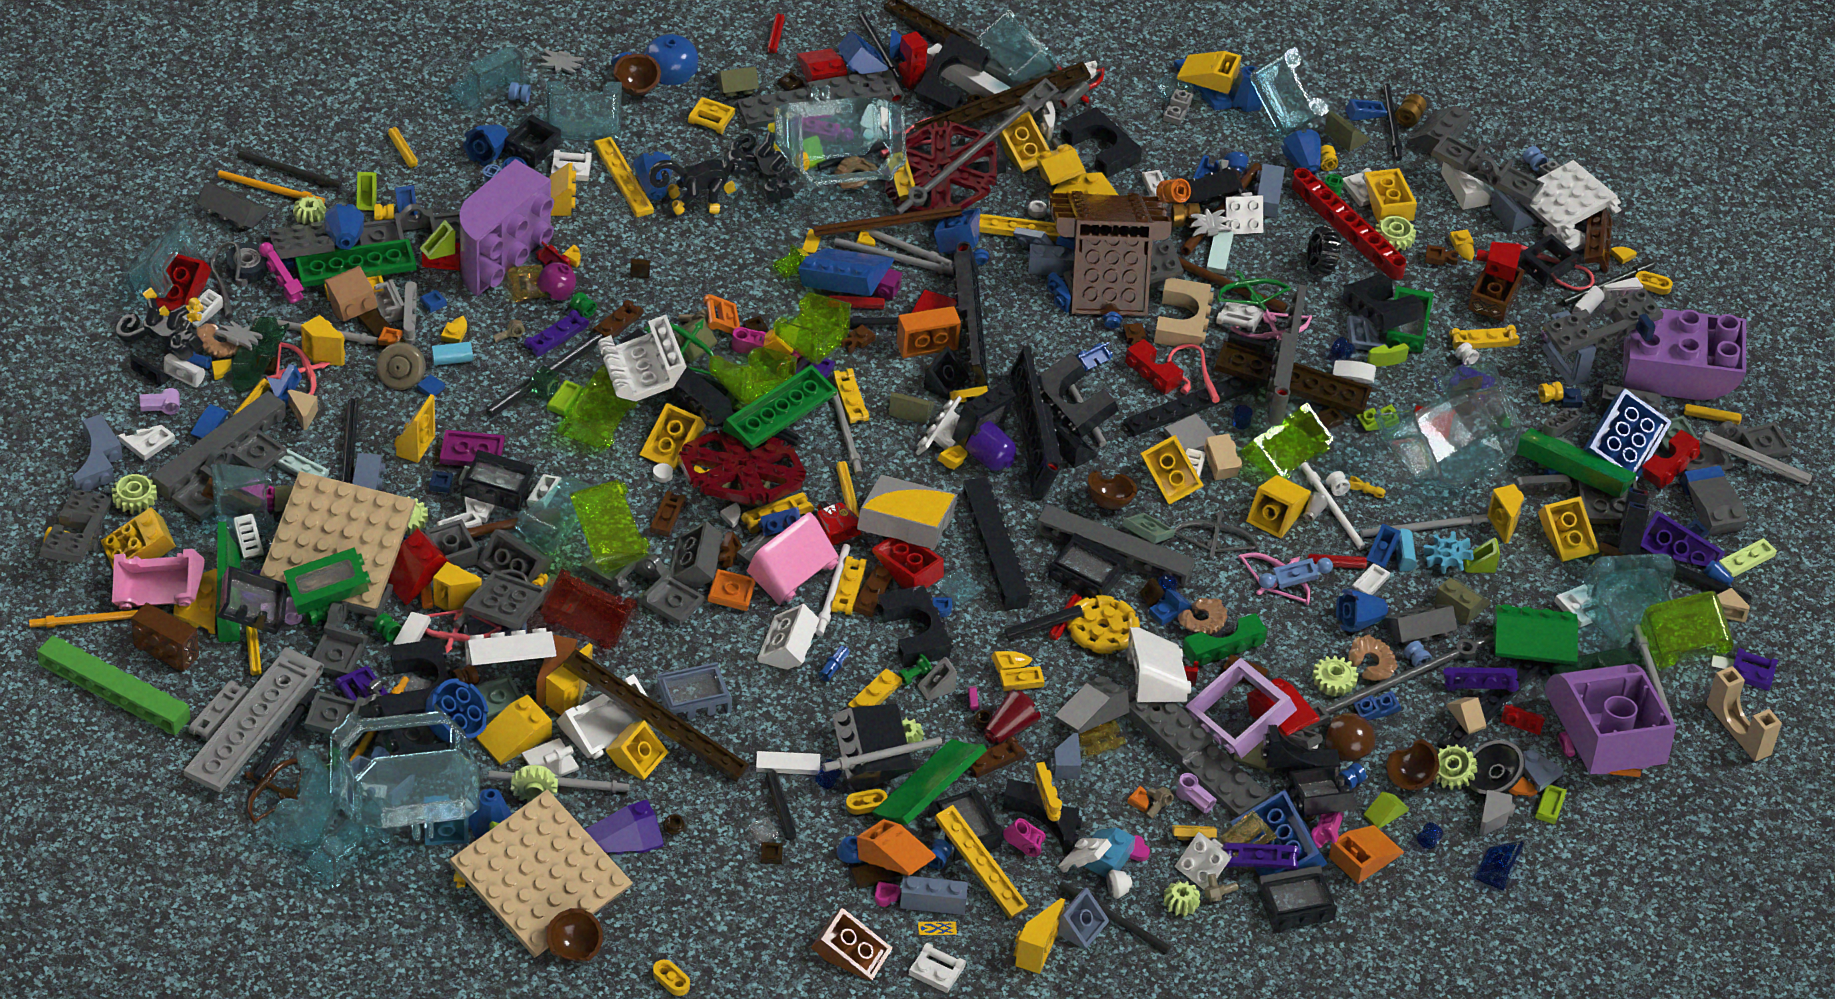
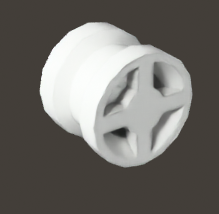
(1466, 353)
(1338, 483)

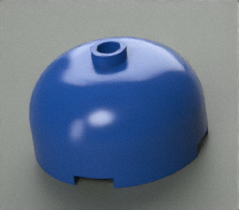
(675, 57)
(463, 704)

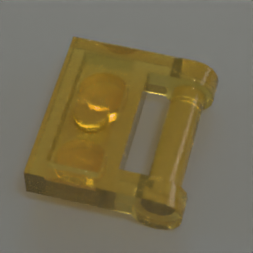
(530, 276)
(1248, 829)

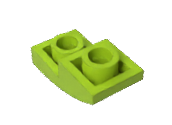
(1384, 356)
(1368, 420)

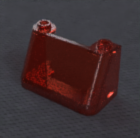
(588, 610)

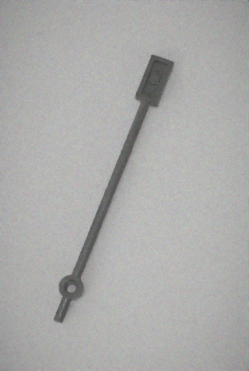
(1031, 101)
(1464, 649)

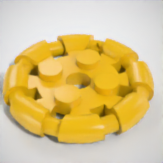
(1103, 614)

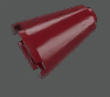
(1011, 717)

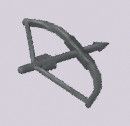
(1217, 526)

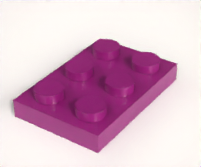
(461, 447)

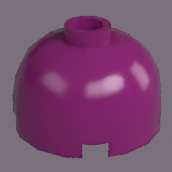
(557, 280)

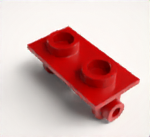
(550, 254)
(1524, 720)

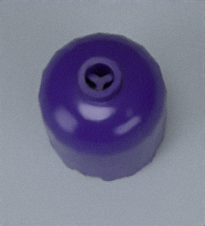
(992, 447)

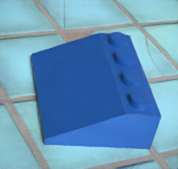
(844, 271)
(1628, 433)
(1288, 825)

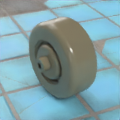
(401, 366)

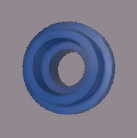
(981, 256)
(1112, 319)

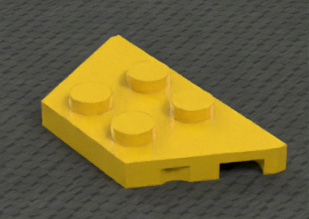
(1087, 183)
(203, 610)

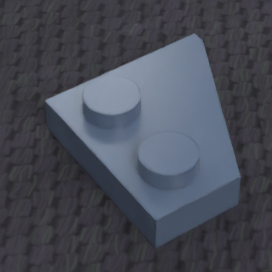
(1028, 236)
(1362, 333)
(1540, 770)

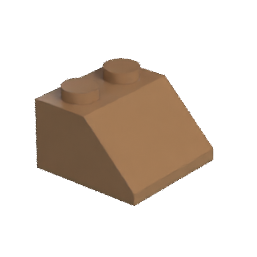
(350, 294)

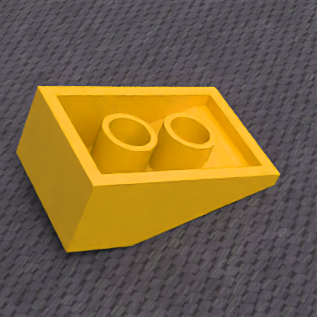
(1023, 142)
(1390, 194)
(418, 433)
(671, 433)
(1171, 469)
(1568, 529)
(565, 688)
(516, 730)
(1038, 938)

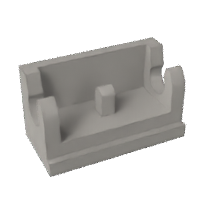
(389, 301)

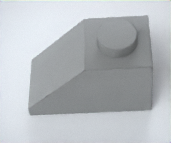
(1495, 811)

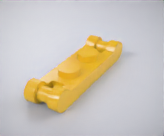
(1485, 337)
(850, 396)
(777, 506)
(849, 585)

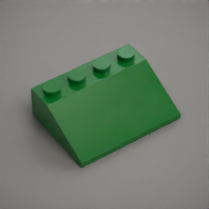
(1535, 634)

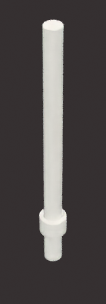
(1314, 479)
(825, 616)

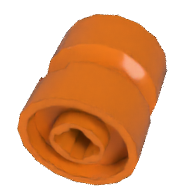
(1173, 191)

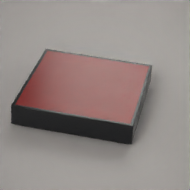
(932, 300)

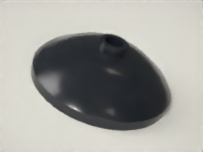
(1495, 759)

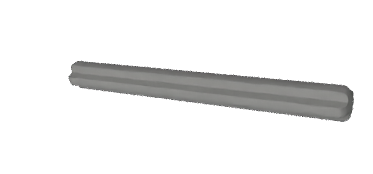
(1756, 457)

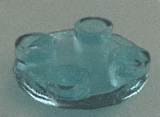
(1169, 84)

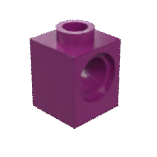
(889, 284)

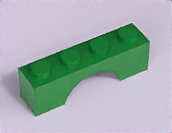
(1206, 649)

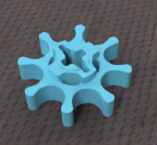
(1448, 552)

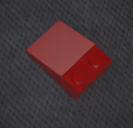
(821, 64)
(188, 281)
(910, 563)
(415, 566)
(1301, 718)

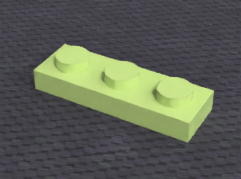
(1748, 557)

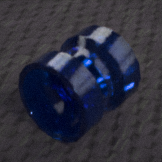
(827, 779)

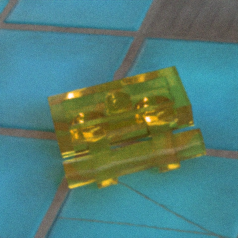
(1106, 730)

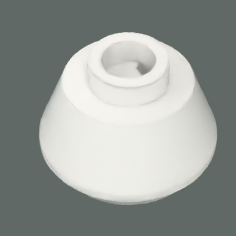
(1118, 883)

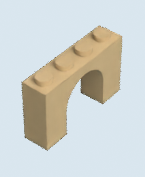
(1189, 295)
(1724, 701)

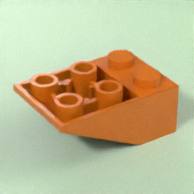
(893, 848)
(1363, 852)

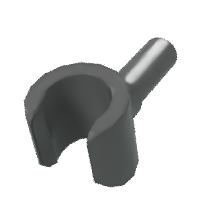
(374, 687)

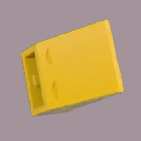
(1211, 70)
(141, 537)

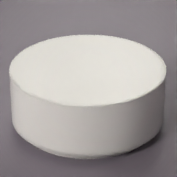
(1037, 209)
(663, 472)

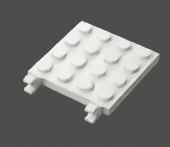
(1570, 197)

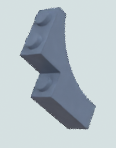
(104, 450)

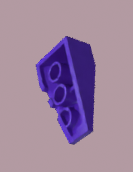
(1668, 537)
(628, 830)

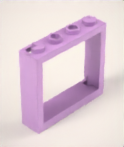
(1254, 734)

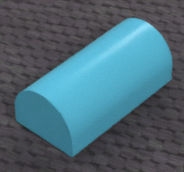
(452, 353)
(1405, 551)

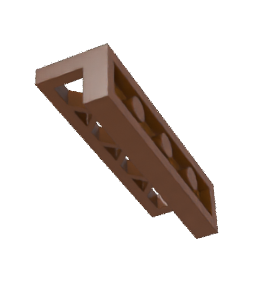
(1599, 239)

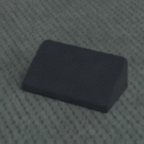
(148, 370)

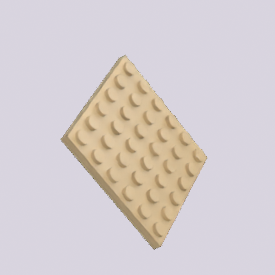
(335, 516)
(537, 868)

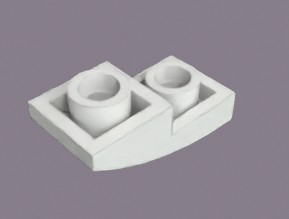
(1048, 116)
(1356, 371)

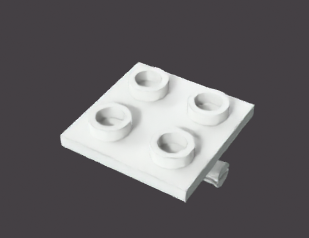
(1245, 213)
(552, 756)
(1203, 858)

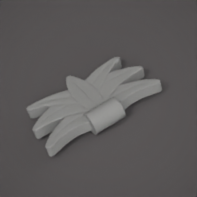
(561, 61)
(1209, 223)
(239, 336)

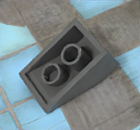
(1718, 505)
(1094, 705)

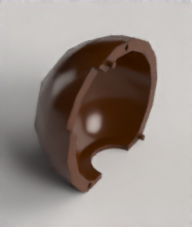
(637, 73)
(1111, 493)
(1350, 736)
(1414, 767)
(574, 935)

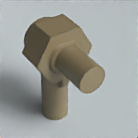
(690, 317)
(515, 329)
(1161, 798)
(1215, 891)

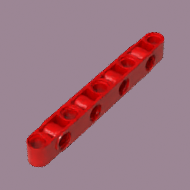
(1349, 223)

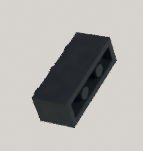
(1215, 187)

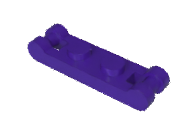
(556, 333)
(1480, 678)
(1262, 855)

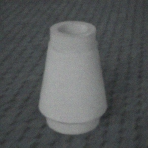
(1315, 505)

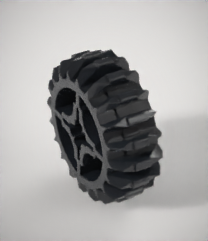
(1323, 251)

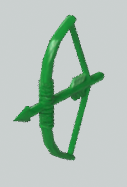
(1257, 299)
(690, 338)

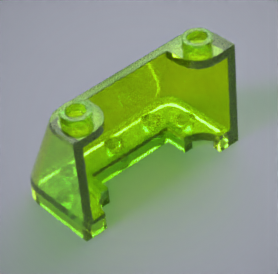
(816, 328)
(752, 380)
(595, 412)
(1289, 444)
(609, 525)
(1685, 626)

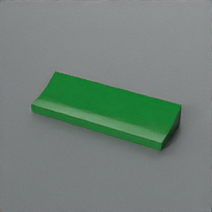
(373, 259)
(780, 407)
(1575, 462)
(227, 555)
(928, 781)

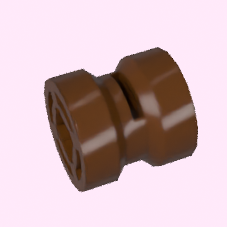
(467, 675)

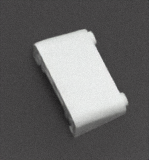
(1157, 667)
(598, 722)

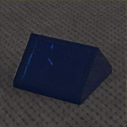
(1499, 864)

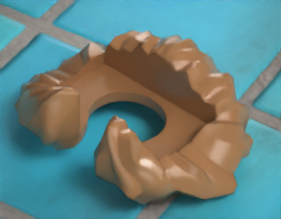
(851, 164)
(213, 347)
(1212, 624)
(1381, 654)

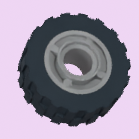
(252, 263)

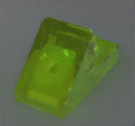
(789, 265)

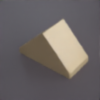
(303, 406)
(1734, 606)
(1468, 714)

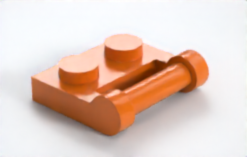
(727, 314)

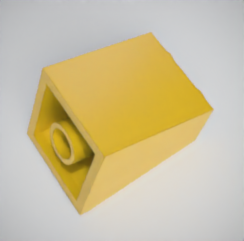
(1277, 505)

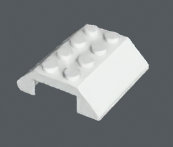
(645, 363)
(509, 648)

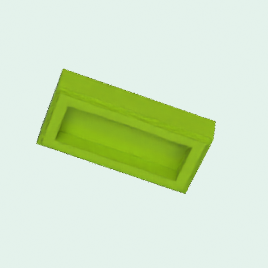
(564, 397)
(1551, 804)

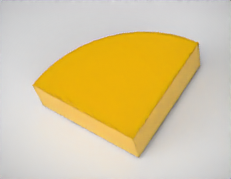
(865, 239)
(1623, 254)
(574, 255)
(221, 367)

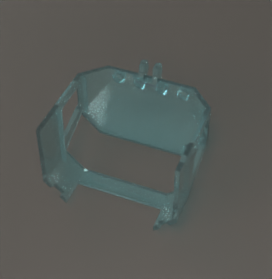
(839, 130)
(407, 786)

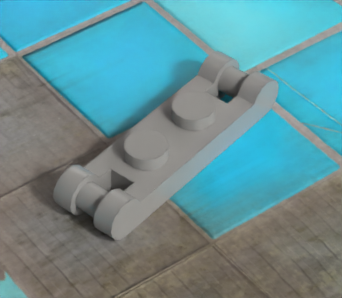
(410, 306)
(218, 710)

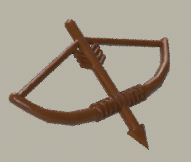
(265, 782)

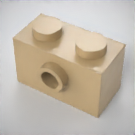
(1222, 456)

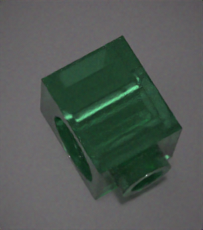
(545, 383)

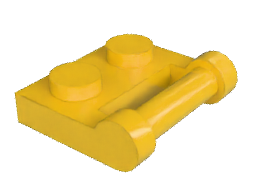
(714, 111)

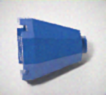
(1243, 92)
(485, 143)
(1303, 150)
(642, 167)
(344, 225)
(1359, 610)
(491, 808)

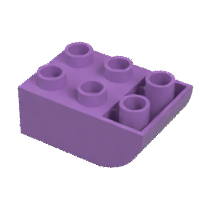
(503, 225)
(1688, 356)
(1612, 717)

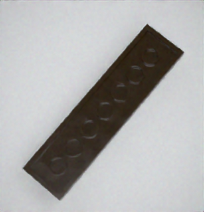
(1304, 382)

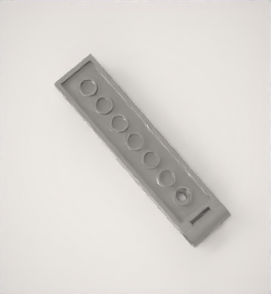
(254, 719)

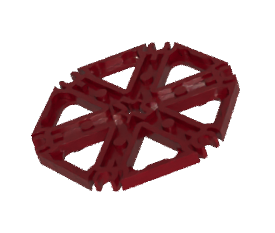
(941, 157)
(745, 467)

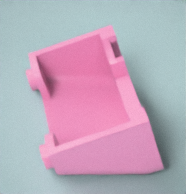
(792, 558)
(157, 580)

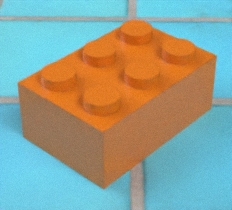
(928, 332)

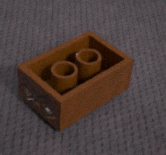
(1495, 295)
(165, 637)

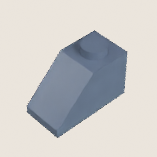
(1067, 759)

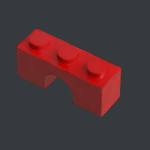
(915, 53)
(1162, 376)
(1663, 470)

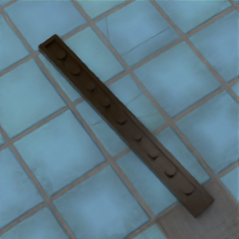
(1006, 99)
(656, 715)

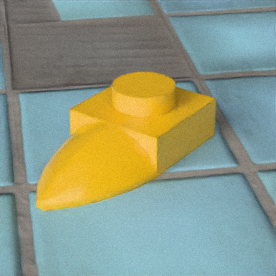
(1463, 244)
(455, 330)
(953, 456)
(1010, 660)

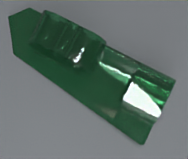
(244, 364)
(1596, 660)

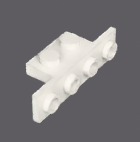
(943, 428)

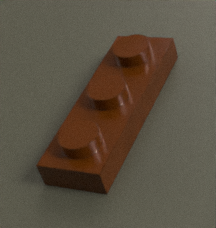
(875, 585)

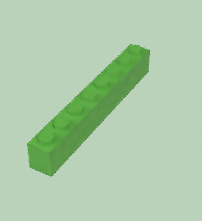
(113, 685)

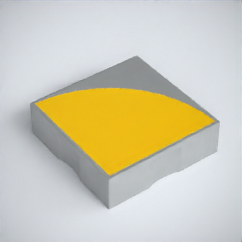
(907, 511)

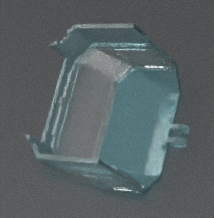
(1460, 433)

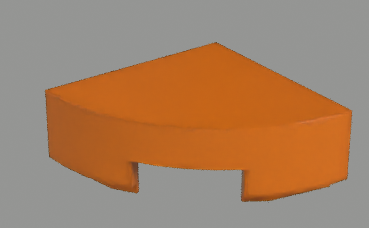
(389, 336)
(1523, 787)
(1139, 799)

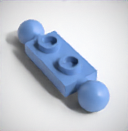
(1295, 573)

